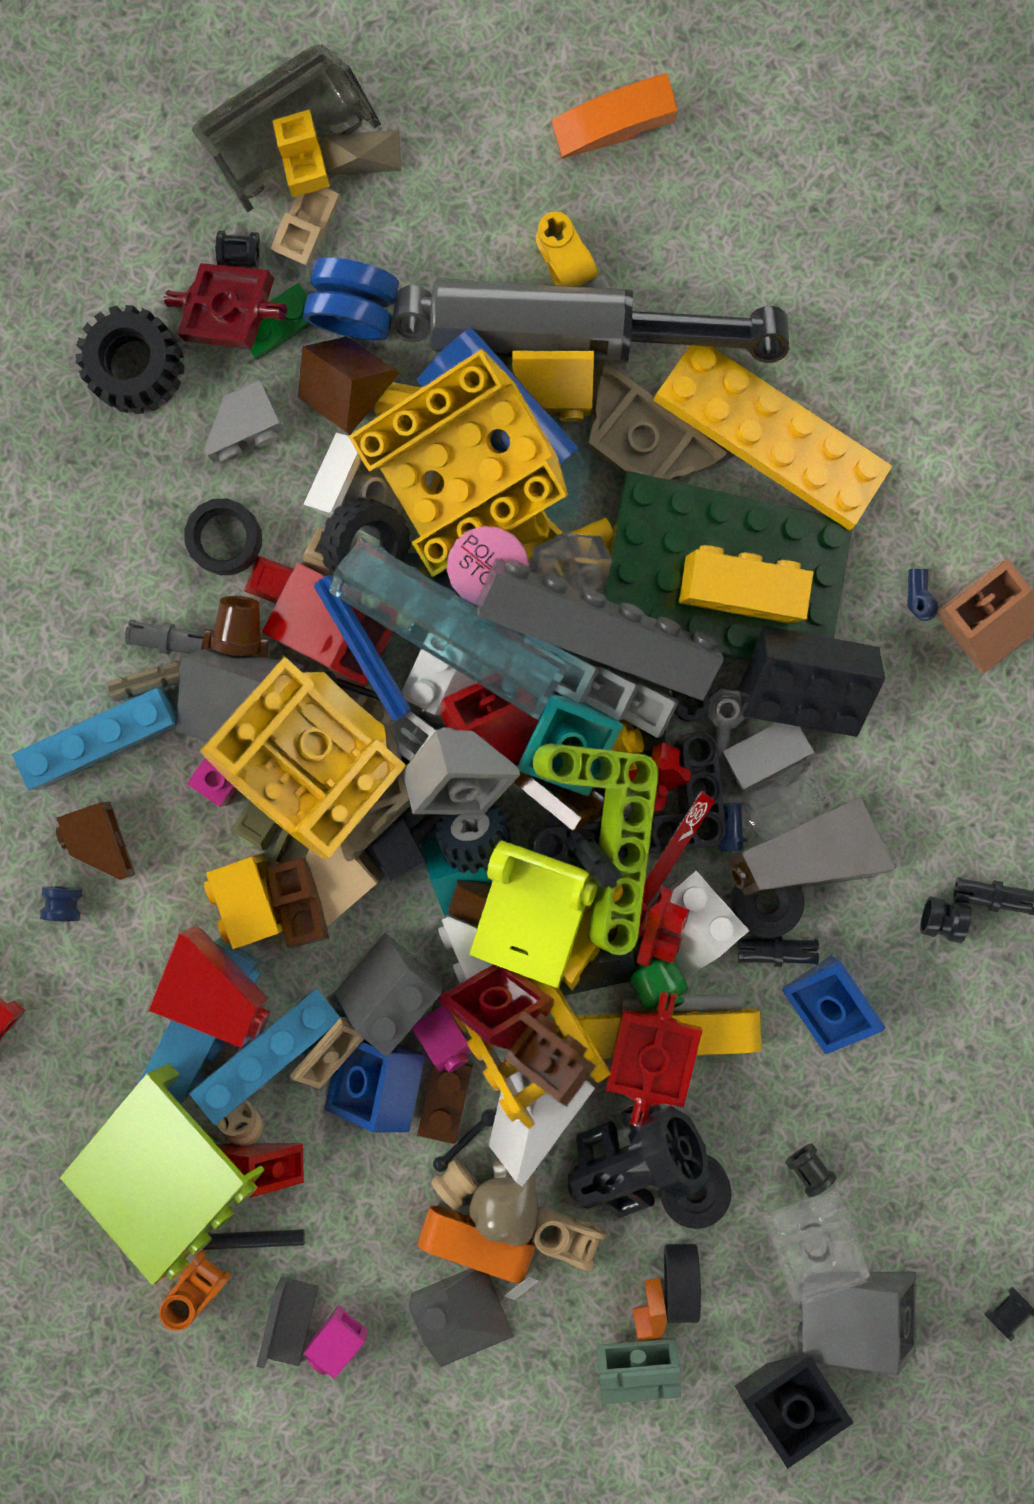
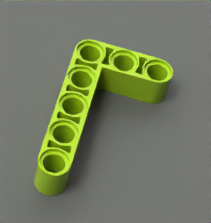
(614, 831)

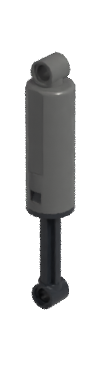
(572, 319)

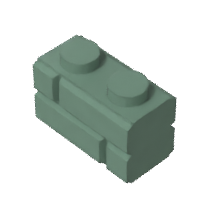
(639, 1371)

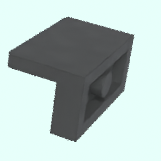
(288, 1322)

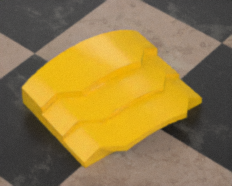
(305, 756)

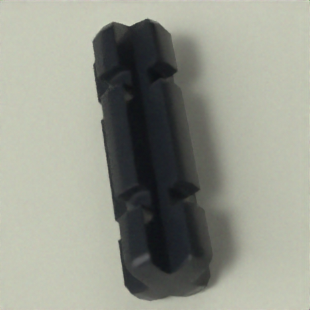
(593, 858)

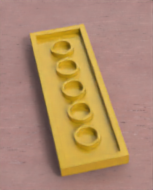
(773, 434)

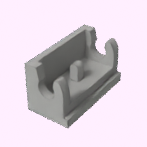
(767, 755)

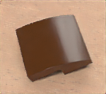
(568, 806)

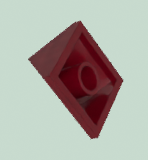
(492, 1003)

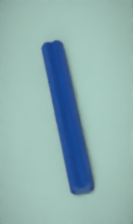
(363, 650)

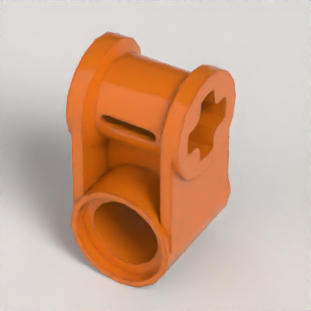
(195, 1287)

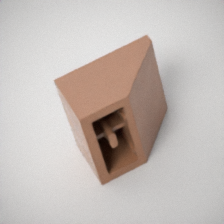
(991, 615)

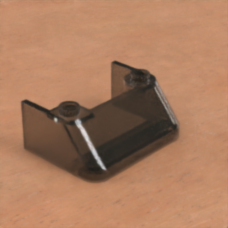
(241, 131)

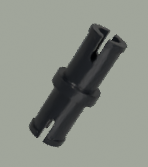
(994, 896)
(778, 951)

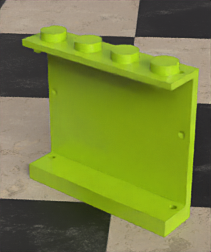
(157, 1179)

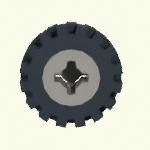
(471, 838)

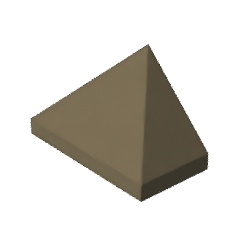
(361, 152)

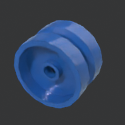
(351, 298)

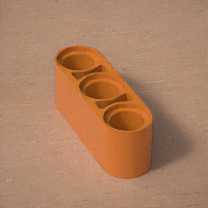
(457, 1240)

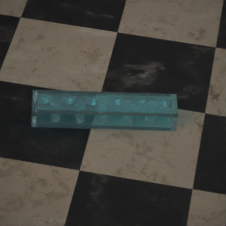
(448, 627)

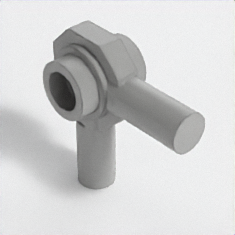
(725, 713)

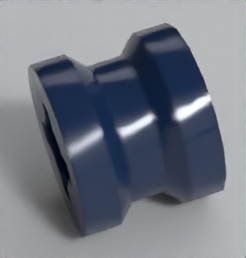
(60, 903)

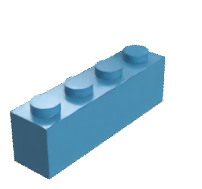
(96, 739)
(189, 1048)
(264, 1056)

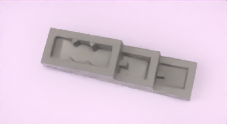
(613, 692)

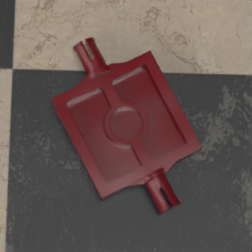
(225, 305)

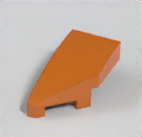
(651, 1319)

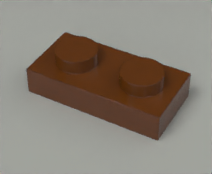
(444, 1104)

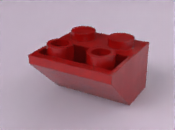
(491, 718)

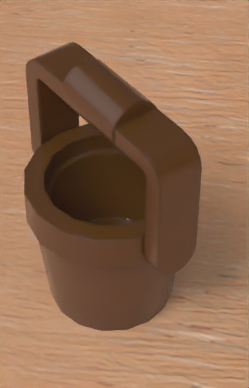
(237, 628)

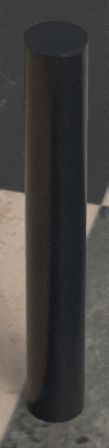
(256, 1239)

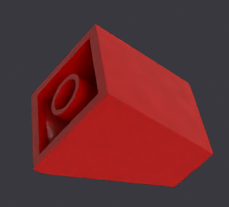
(209, 991)

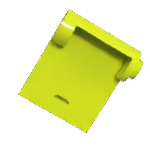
(535, 908)

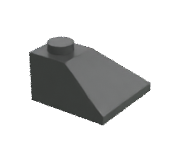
(459, 1316)

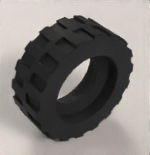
(350, 518)

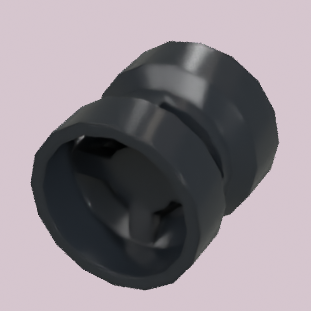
(945, 920)

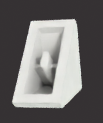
(411, 734)

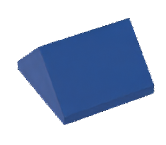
(832, 1006)

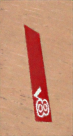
(676, 846)

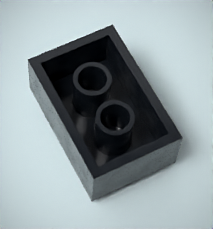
(811, 681)

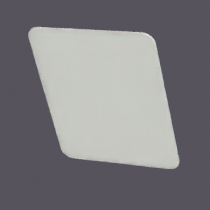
(521, 1288)

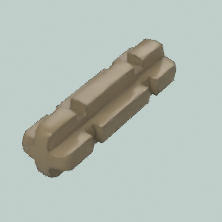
(144, 681)

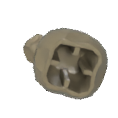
(504, 1208)

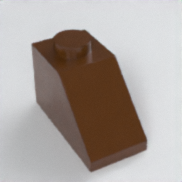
(96, 839)

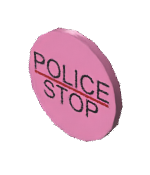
(474, 556)

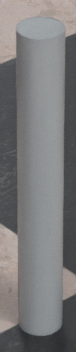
(692, 1003)

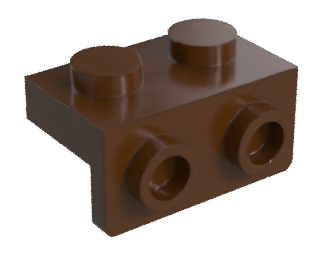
(550, 1061)

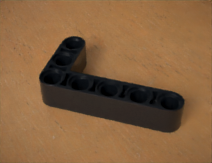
(705, 769)

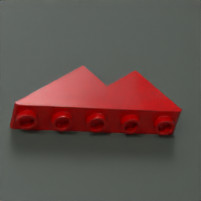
(280, 1160)

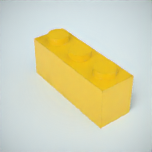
(746, 585)

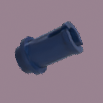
(733, 837)

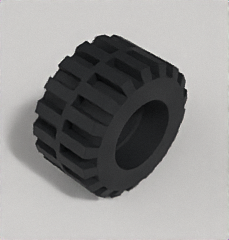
(105, 339)

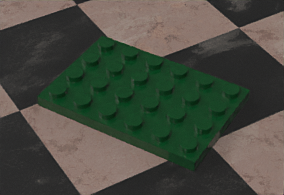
(668, 519)

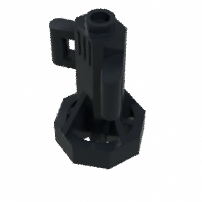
(662, 1155)

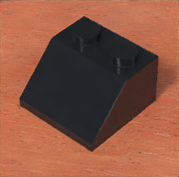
(793, 1406)

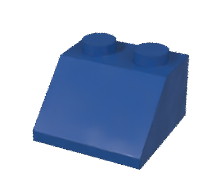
(377, 1089)

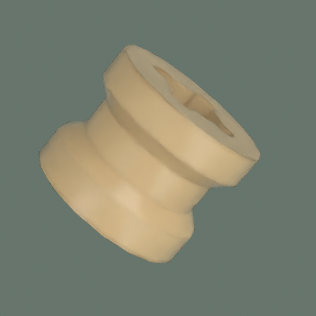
(240, 1115)
(454, 1184)

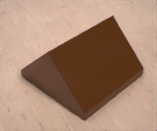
(342, 380)

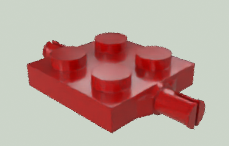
(653, 1058)

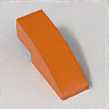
(616, 116)

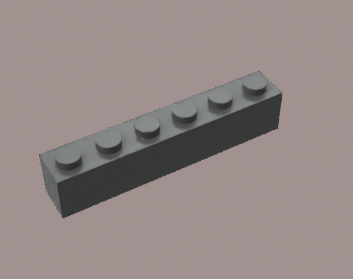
(599, 628)

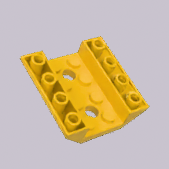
(450, 432)

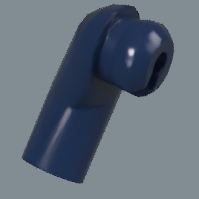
(919, 598)

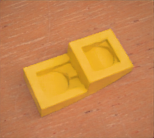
(301, 153)

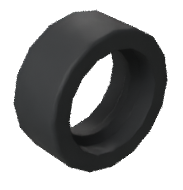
(193, 531)
(682, 1283)

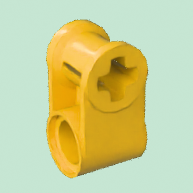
(568, 258)

